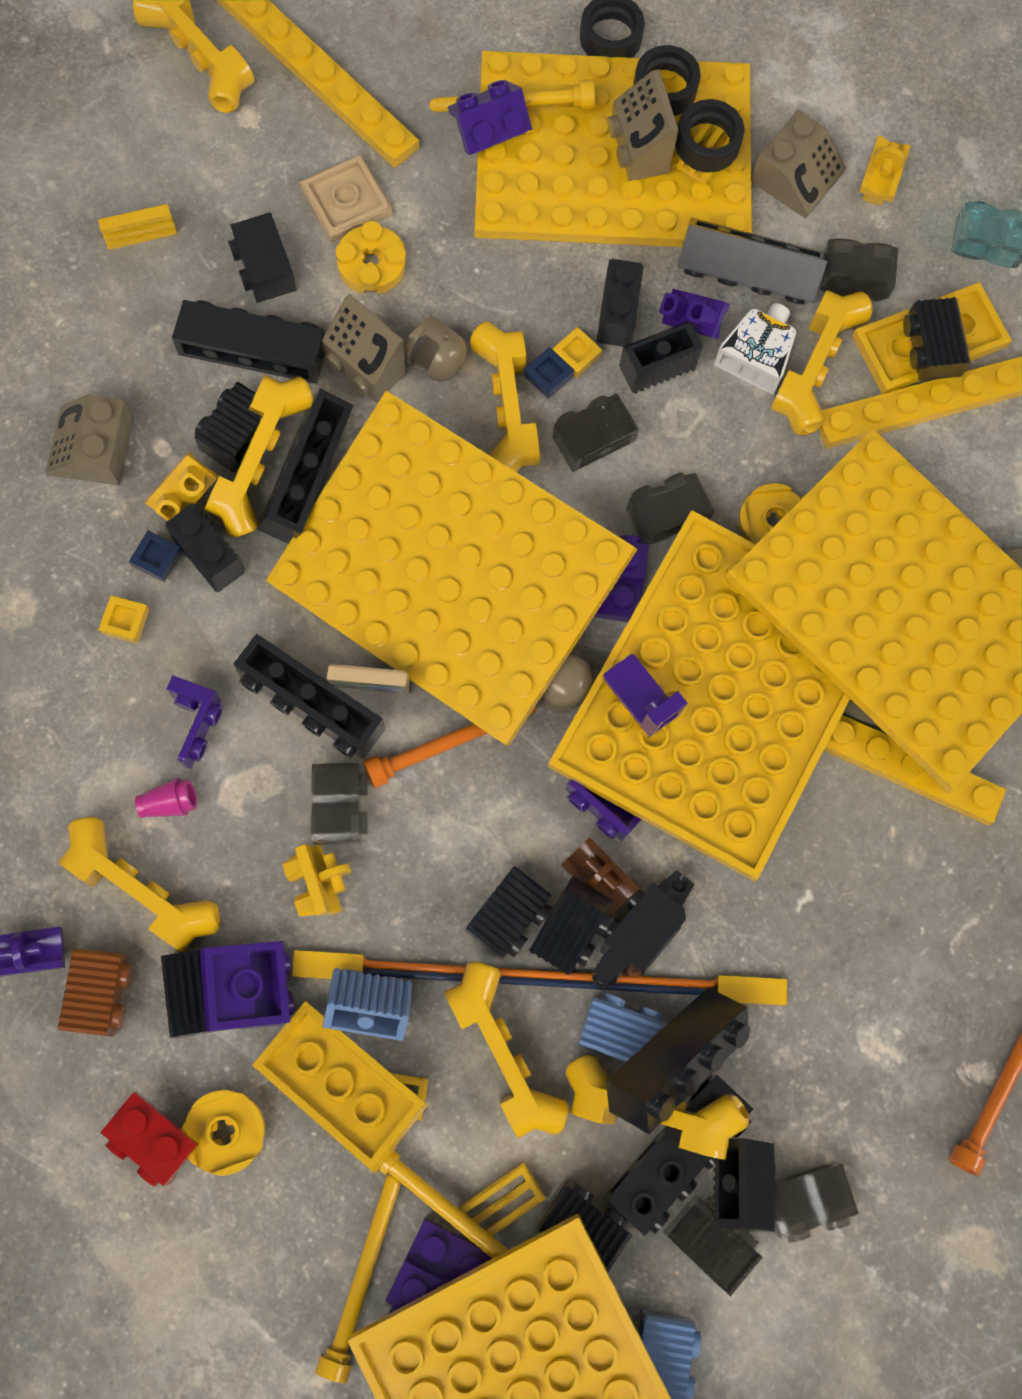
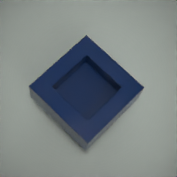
(548, 373)
(155, 556)

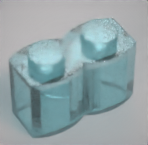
(989, 234)

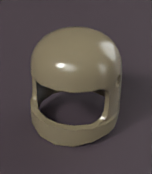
(442, 344)
(568, 686)

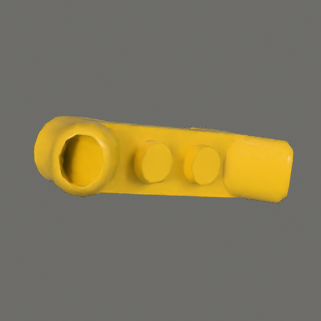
(226, 68)
(508, 355)
(796, 394)
(273, 402)
(89, 861)
(524, 1107)
(702, 1132)

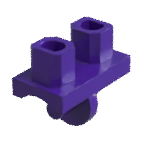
(702, 312)
(31, 951)

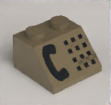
(644, 128)
(799, 164)
(364, 349)
(91, 440)

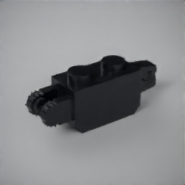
(644, 931)

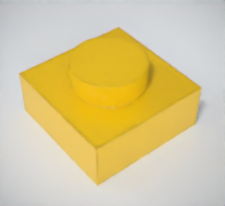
(578, 351)
(124, 619)

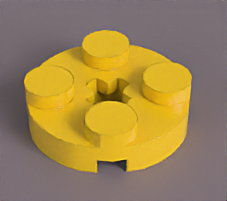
(367, 240)
(760, 504)
(245, 1143)

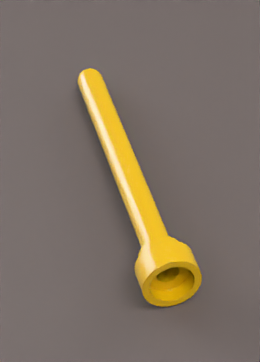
(581, 96)
(441, 1205)
(335, 1362)

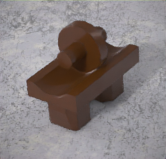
(600, 872)

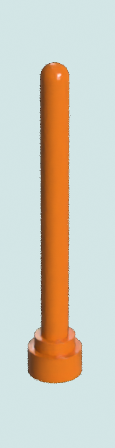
(382, 769)
(970, 1152)

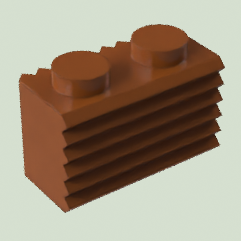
(95, 992)

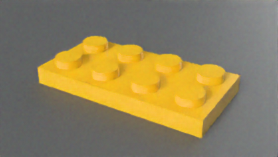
(888, 349)
(340, 1087)

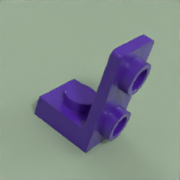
(643, 695)
(190, 697)

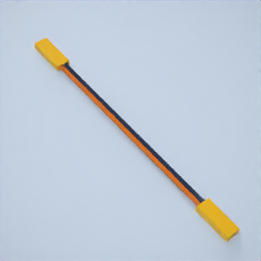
(741, 989)

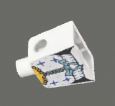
(759, 348)

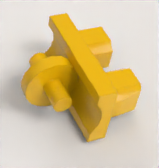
(883, 171)
(181, 487)
(322, 879)

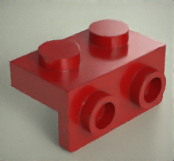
(148, 1140)

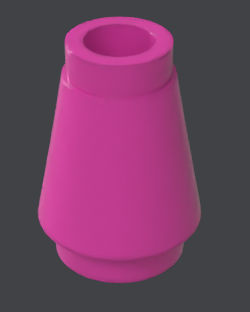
(169, 799)

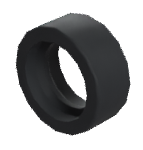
(621, 10)
(676, 60)
(714, 113)

